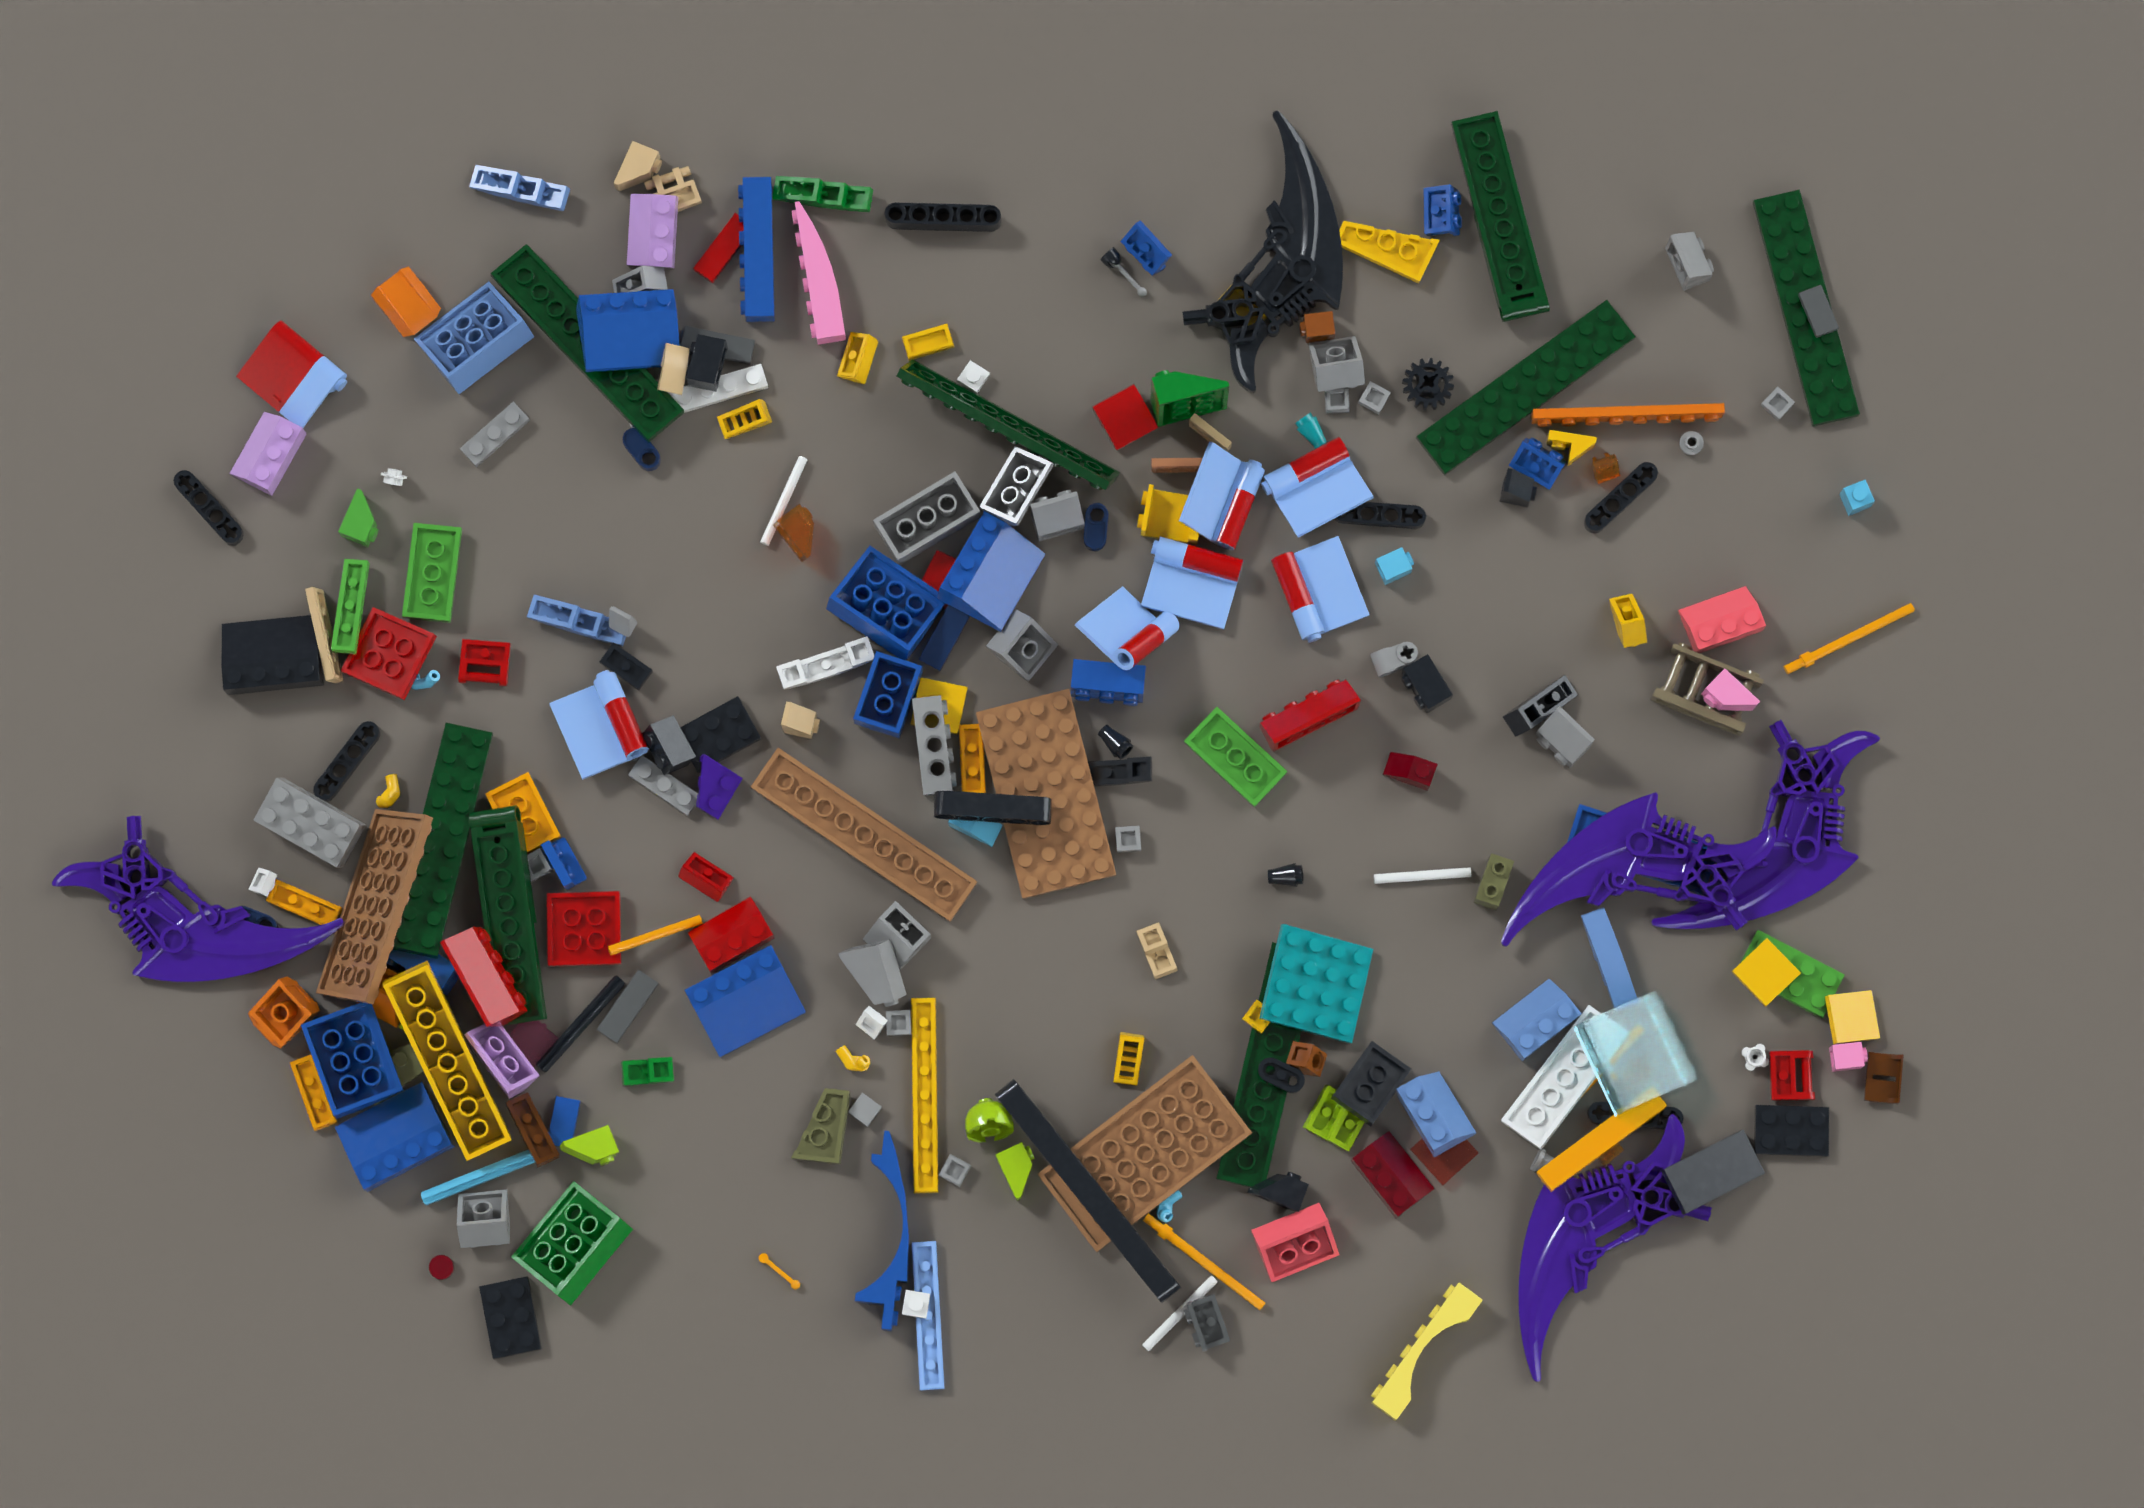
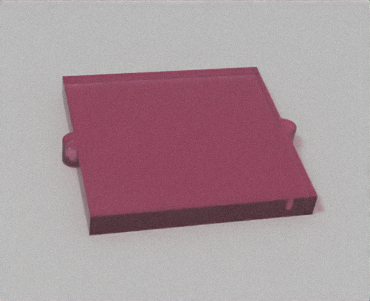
(533, 1040)

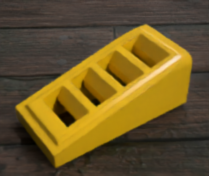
(756, 423)
(1137, 1060)

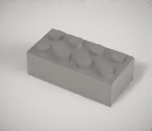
(927, 518)
(309, 822)

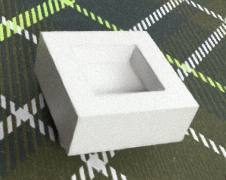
(973, 377)
(263, 882)
(871, 1022)
(916, 1304)

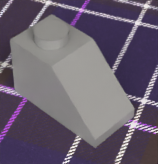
(641, 279)

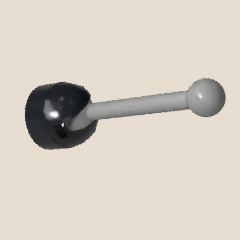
(1112, 260)

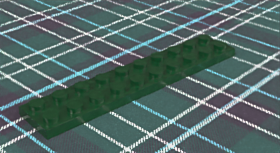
(1794, 270)
(553, 310)
(1525, 387)
(1013, 427)
(449, 802)
(1258, 1102)

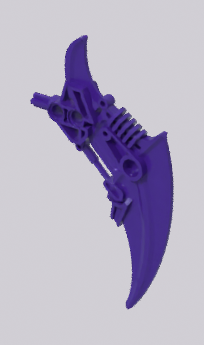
(1623, 845)
(1799, 859)
(187, 945)
(1564, 1227)

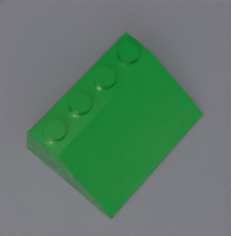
(1180, 395)
(572, 1243)

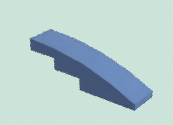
(519, 188)
(573, 619)
(1609, 957)

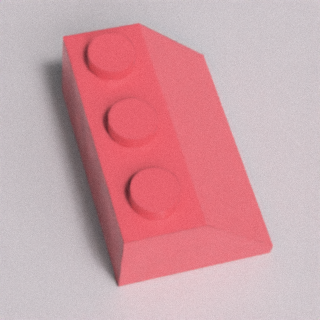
(1722, 620)
(1295, 1242)

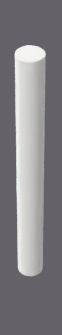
(784, 499)
(1422, 875)
(1178, 1314)

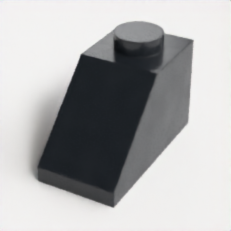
(1517, 488)
(1282, 1190)

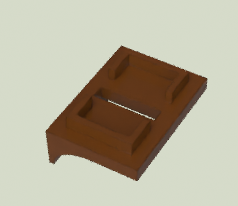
(1883, 1065)

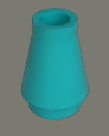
(1311, 430)

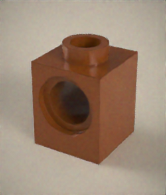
(1318, 327)
(1306, 1058)

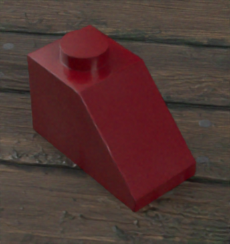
(1410, 770)

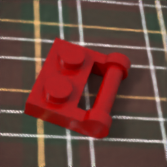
(484, 654)
(1784, 1075)

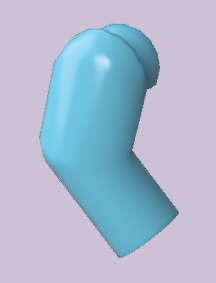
(426, 682)
(1164, 1210)

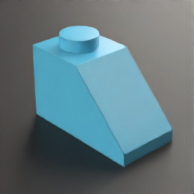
(982, 831)

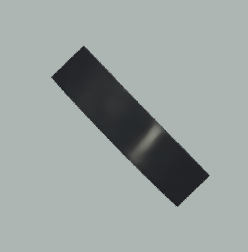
(1121, 772)

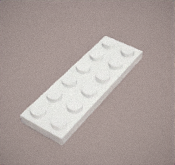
(1553, 1089)

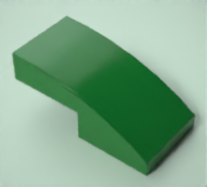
(647, 1071)

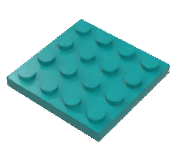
(1316, 983)

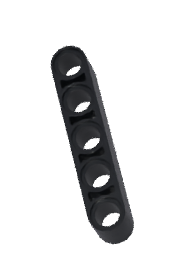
(932, 210)
(992, 807)

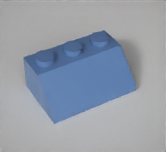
(1536, 1019)
(1435, 1112)

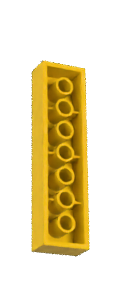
(447, 1060)

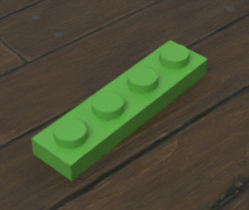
(350, 606)

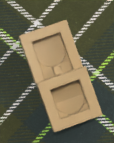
(674, 369)
(1157, 951)

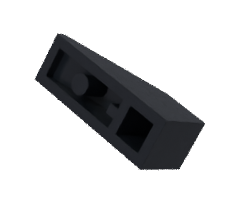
(1540, 706)

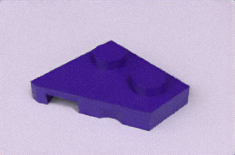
(715, 786)

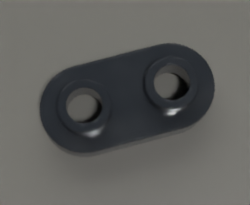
(1282, 1073)

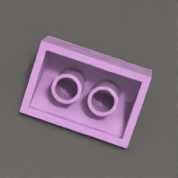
(652, 230)
(268, 452)
(502, 1058)

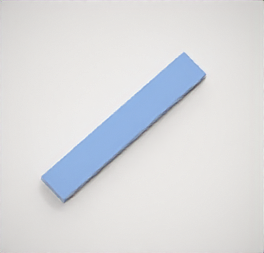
(929, 1329)

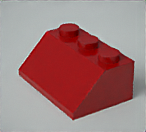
(731, 935)

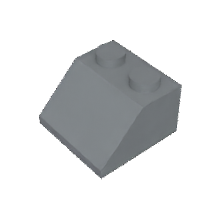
(1689, 260)
(1337, 364)
(1022, 645)
(1564, 737)
(483, 1218)

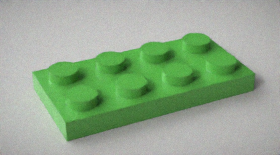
(432, 572)
(1235, 757)
(1811, 985)

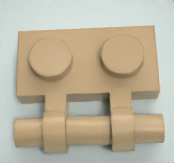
(685, 191)

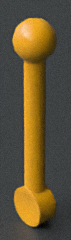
(763, 1258)

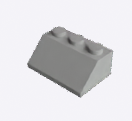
(1016, 486)

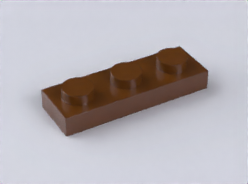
(532, 1129)

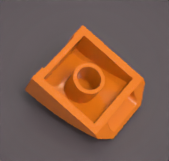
(406, 302)
(283, 1011)

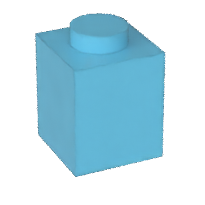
(1857, 497)
(1394, 565)

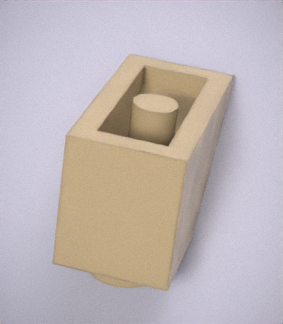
(637, 166)
(799, 721)

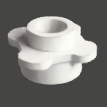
(393, 477)
(1761, 1059)

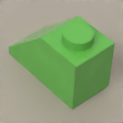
(359, 521)

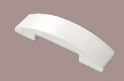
(826, 664)

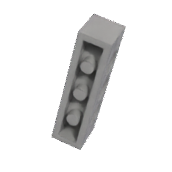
(922, 708)

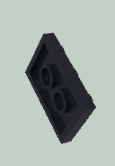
(721, 732)
(1371, 1083)
(1791, 1130)
(510, 1317)

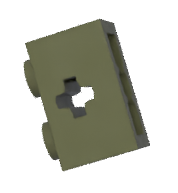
(1493, 881)

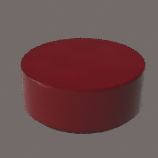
(441, 1267)

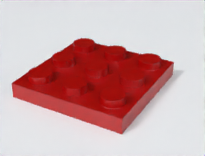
(389, 653)
(583, 928)

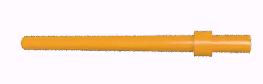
(1807, 658)
(1165, 1232)

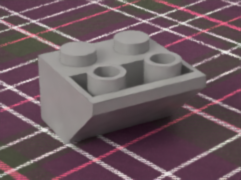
(1057, 515)
(903, 930)

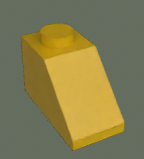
(1628, 620)

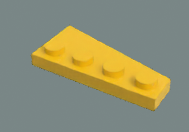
(1394, 251)

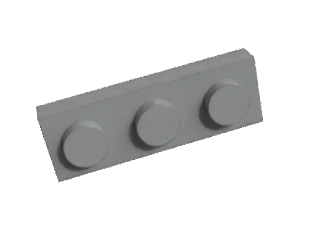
(495, 434)
(664, 786)

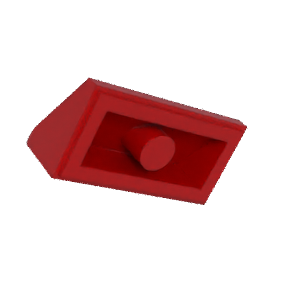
(705, 877)

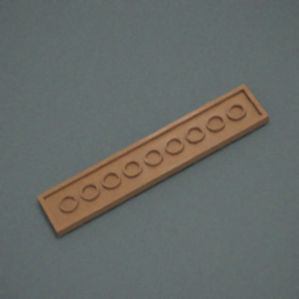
(864, 834)

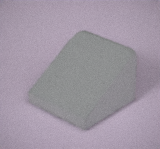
(621, 621)

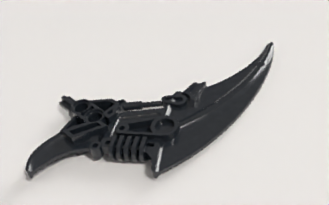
(1307, 258)

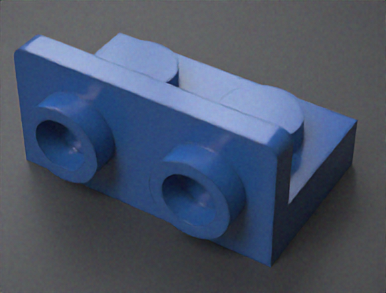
(1442, 210)
(1146, 248)
(1538, 462)
(564, 863)

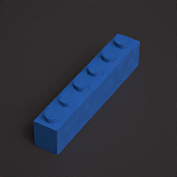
(758, 249)

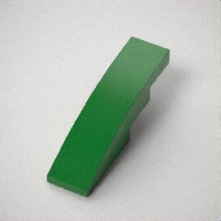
(822, 194)

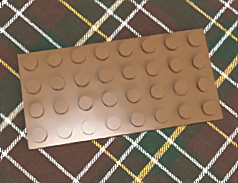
(1040, 752)
(375, 905)
(1152, 1147)

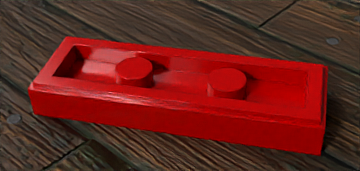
(720, 250)

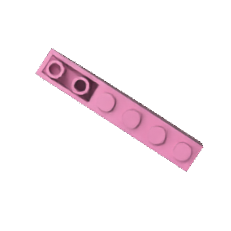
(820, 282)

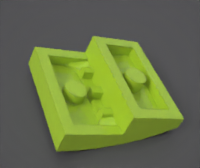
(1333, 1121)

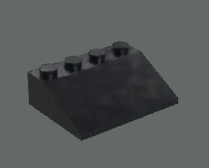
(270, 655)

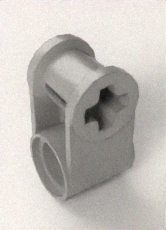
(1389, 659)

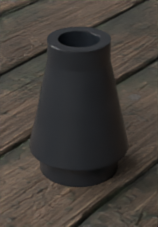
(1116, 742)
(1286, 875)

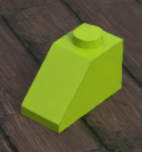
(592, 1147)
(1016, 1167)

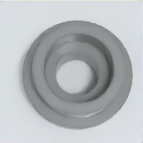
(1686, 448)

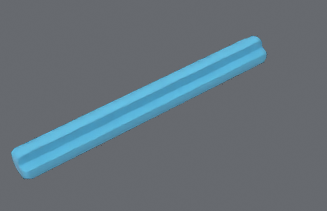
(477, 1177)

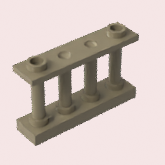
(1688, 704)

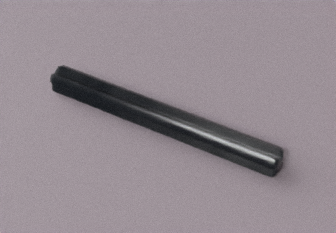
(580, 1023)

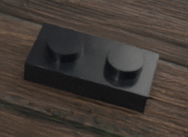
(626, 666)

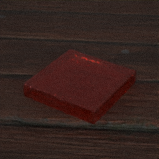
(1446, 1164)

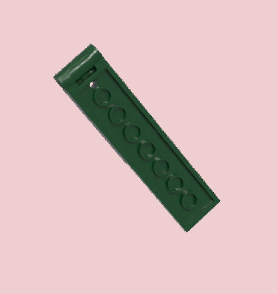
(1500, 217)
(509, 901)

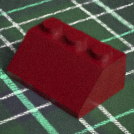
(1392, 1174)

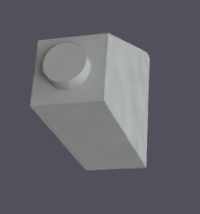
(876, 971)

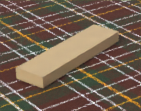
(324, 634)

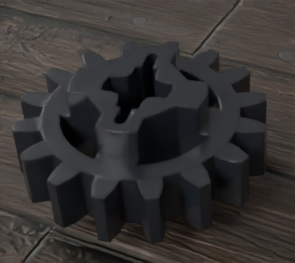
(1432, 392)

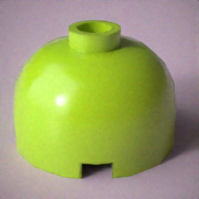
(987, 1120)

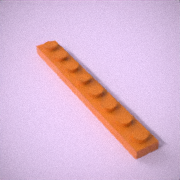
(1618, 414)

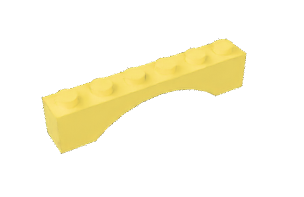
(1396, 1392)

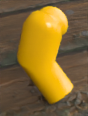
(391, 794)
(851, 1062)

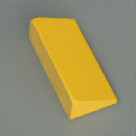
(857, 357)

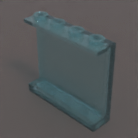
(1635, 1053)

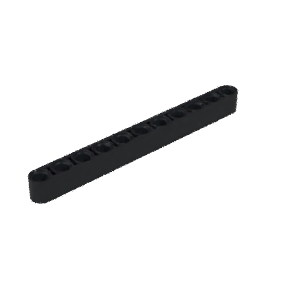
(1087, 1191)

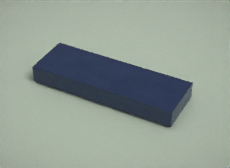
(944, 637)

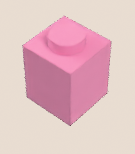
(1847, 1056)

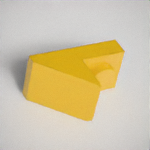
(1577, 443)

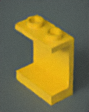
(1163, 516)

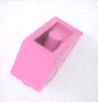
(1729, 694)

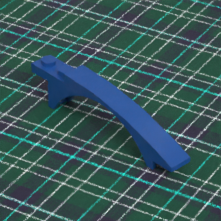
(885, 1289)

